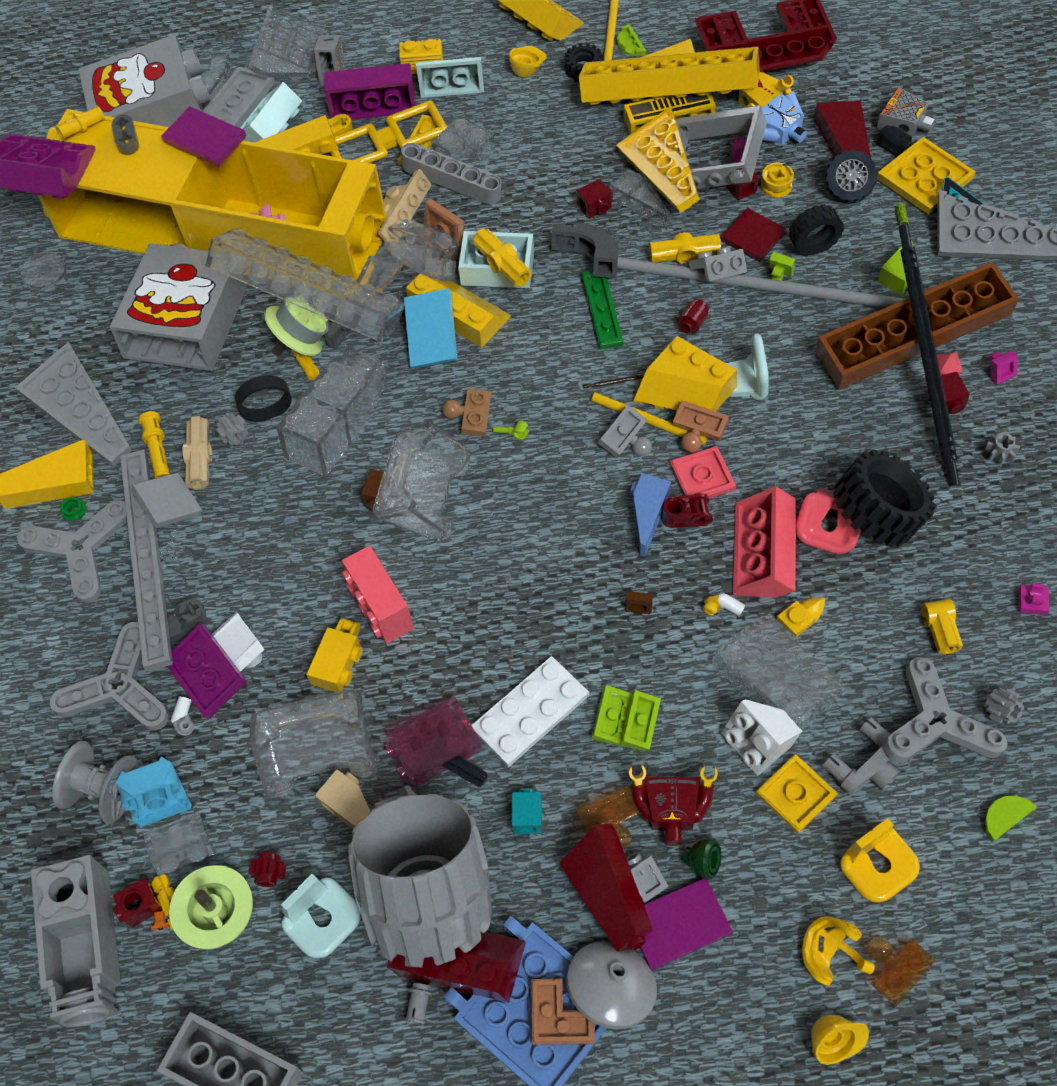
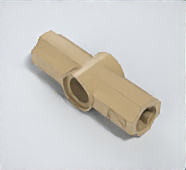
(197, 453)

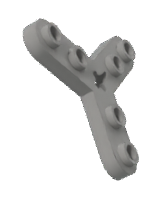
(81, 562)
(99, 689)
(955, 727)

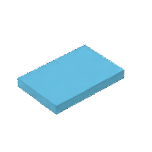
(430, 328)

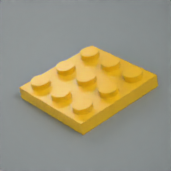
(920, 173)

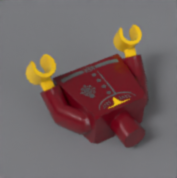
(672, 801)

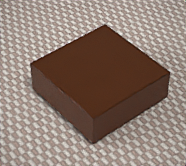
(638, 602)

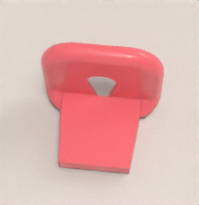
(810, 530)

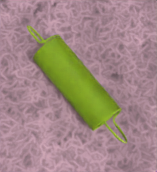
(902, 214)

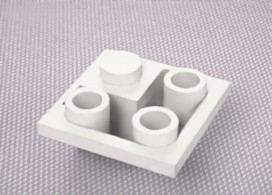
(760, 734)

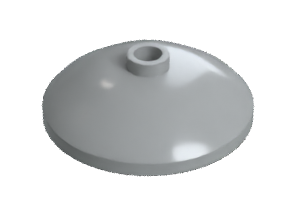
(603, 995)

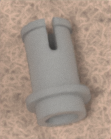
(418, 1003)

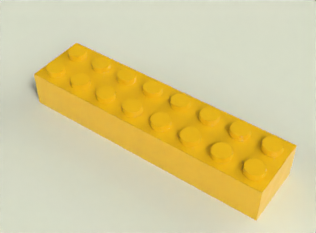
(670, 75)

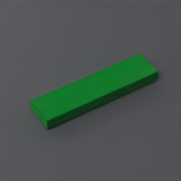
(602, 311)

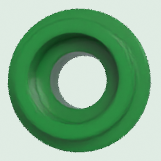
(71, 503)

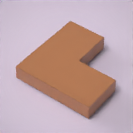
(551, 1023)

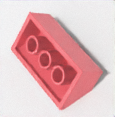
(765, 544)

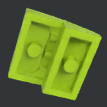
(626, 718)

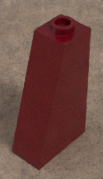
(842, 126)
(608, 887)

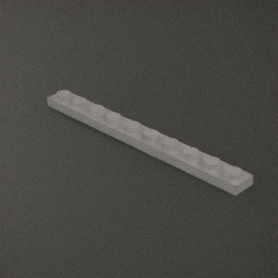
(146, 568)

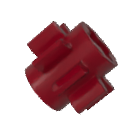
(267, 869)

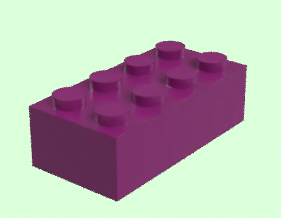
(370, 91)

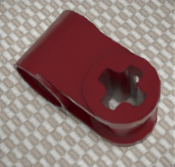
(688, 511)

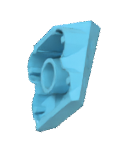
(152, 792)

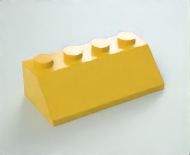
(544, 15)
(472, 315)

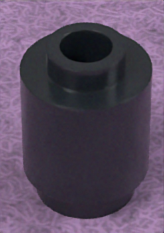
(894, 139)

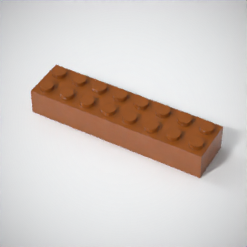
(891, 335)

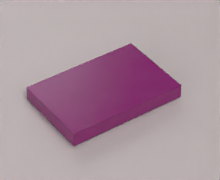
(203, 136)
(205, 671)
(683, 924)

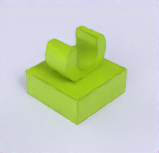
(781, 265)

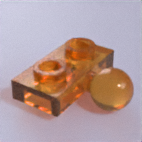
(610, 810)
(901, 969)

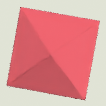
(949, 363)

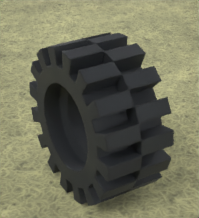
(579, 54)

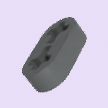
(125, 134)

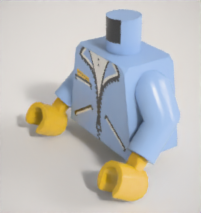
(783, 115)

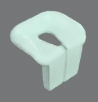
(752, 372)
(300, 926)

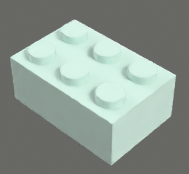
(474, 266)

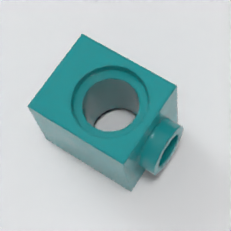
(527, 812)

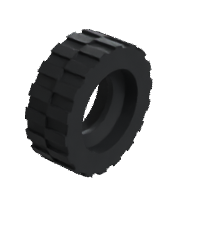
(808, 222)

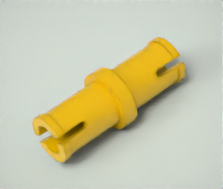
(80, 122)

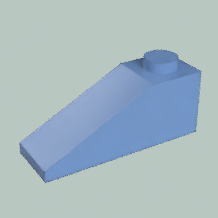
(648, 504)

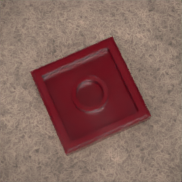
(753, 234)

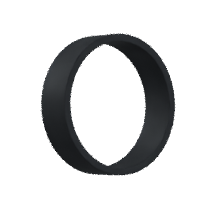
(257, 384)

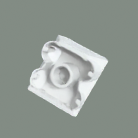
(239, 642)

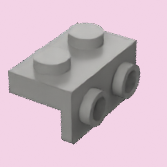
(721, 265)

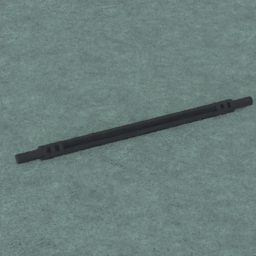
(929, 356)

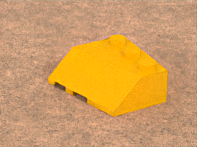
(686, 375)

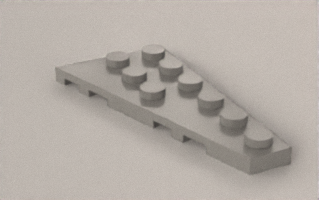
(990, 232)
(71, 400)

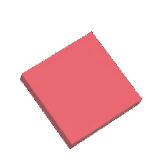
(703, 473)

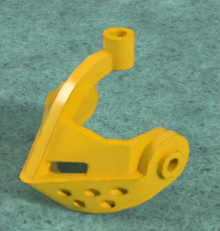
(819, 961)

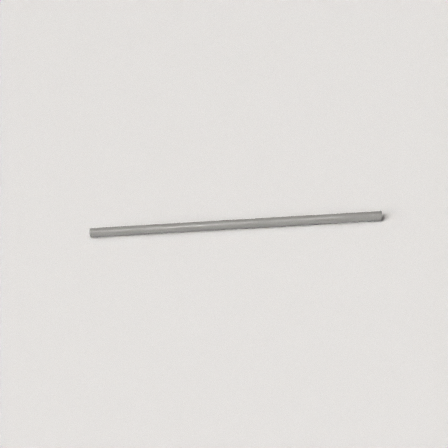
(761, 283)

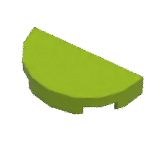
(629, 42)
(1006, 814)

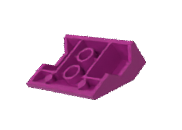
(42, 165)

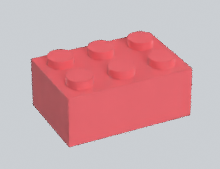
(376, 595)

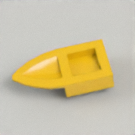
(801, 615)

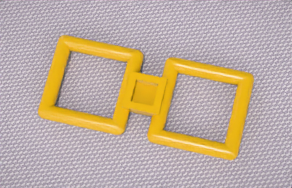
(392, 135)

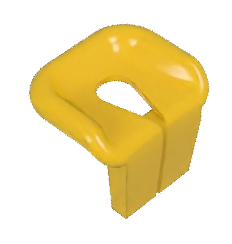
(865, 878)

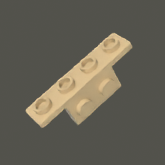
(403, 201)

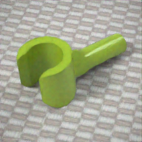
(518, 431)

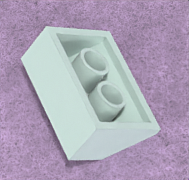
(450, 77)
(271, 114)

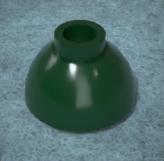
(704, 858)

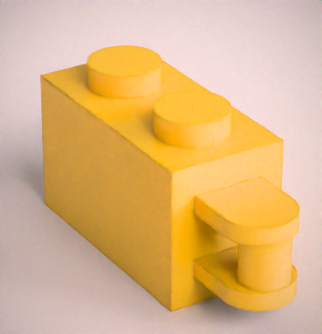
(336, 657)

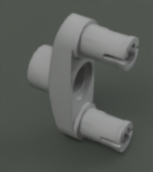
(875, 769)

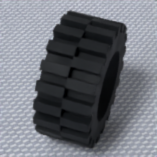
(884, 498)

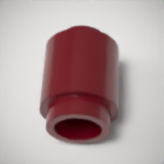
(693, 316)

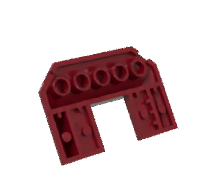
(805, 39)

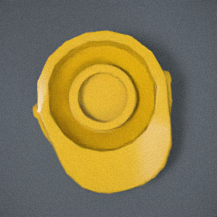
(526, 60)
(837, 1038)

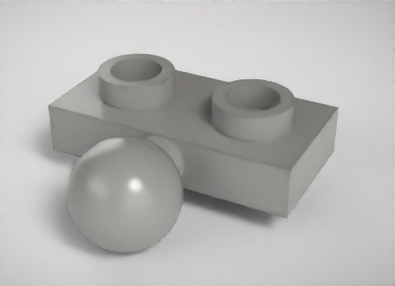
(624, 432)

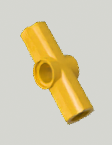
(683, 247)
(502, 257)

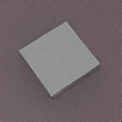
(166, 500)

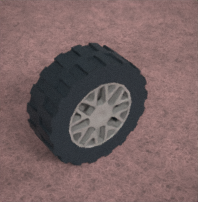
(851, 176)

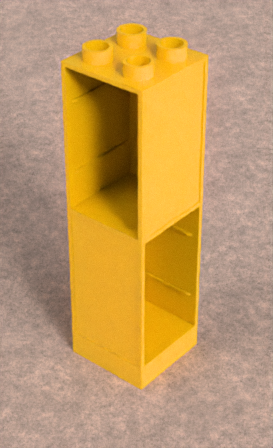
(167, 198)

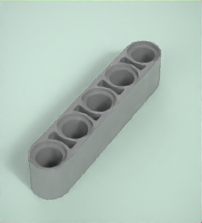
(452, 173)

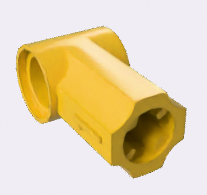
(941, 619)

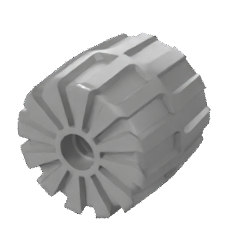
(421, 878)

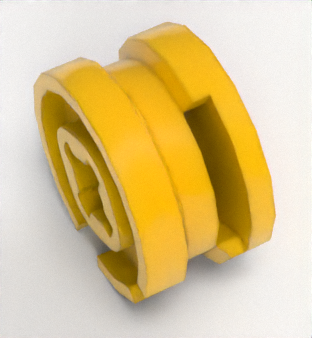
(777, 180)

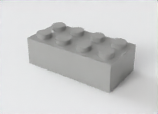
(214, 1057)

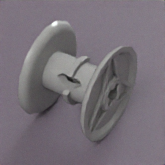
(79, 776)

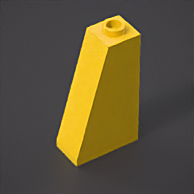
(49, 477)

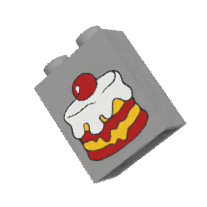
(146, 83)
(176, 309)

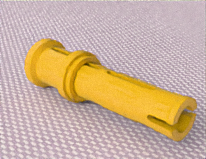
(153, 437)

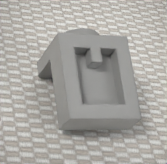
(646, 875)

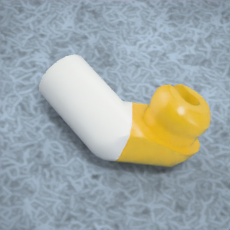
(722, 601)

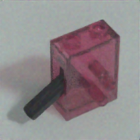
(436, 743)

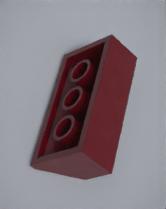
(483, 971)

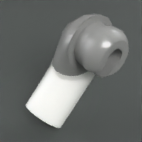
(180, 717)

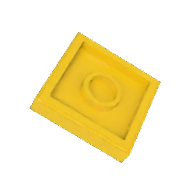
(796, 793)

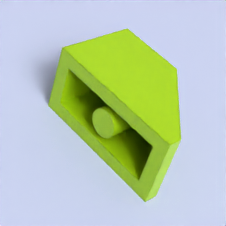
(893, 274)

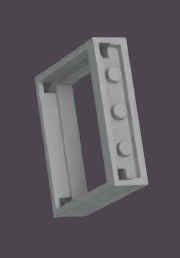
(723, 124)

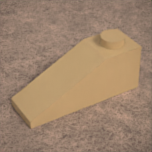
(343, 798)

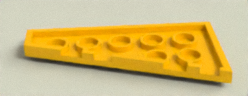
(661, 158)

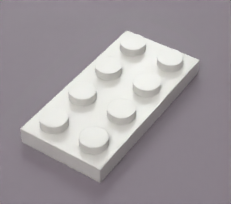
(530, 711)

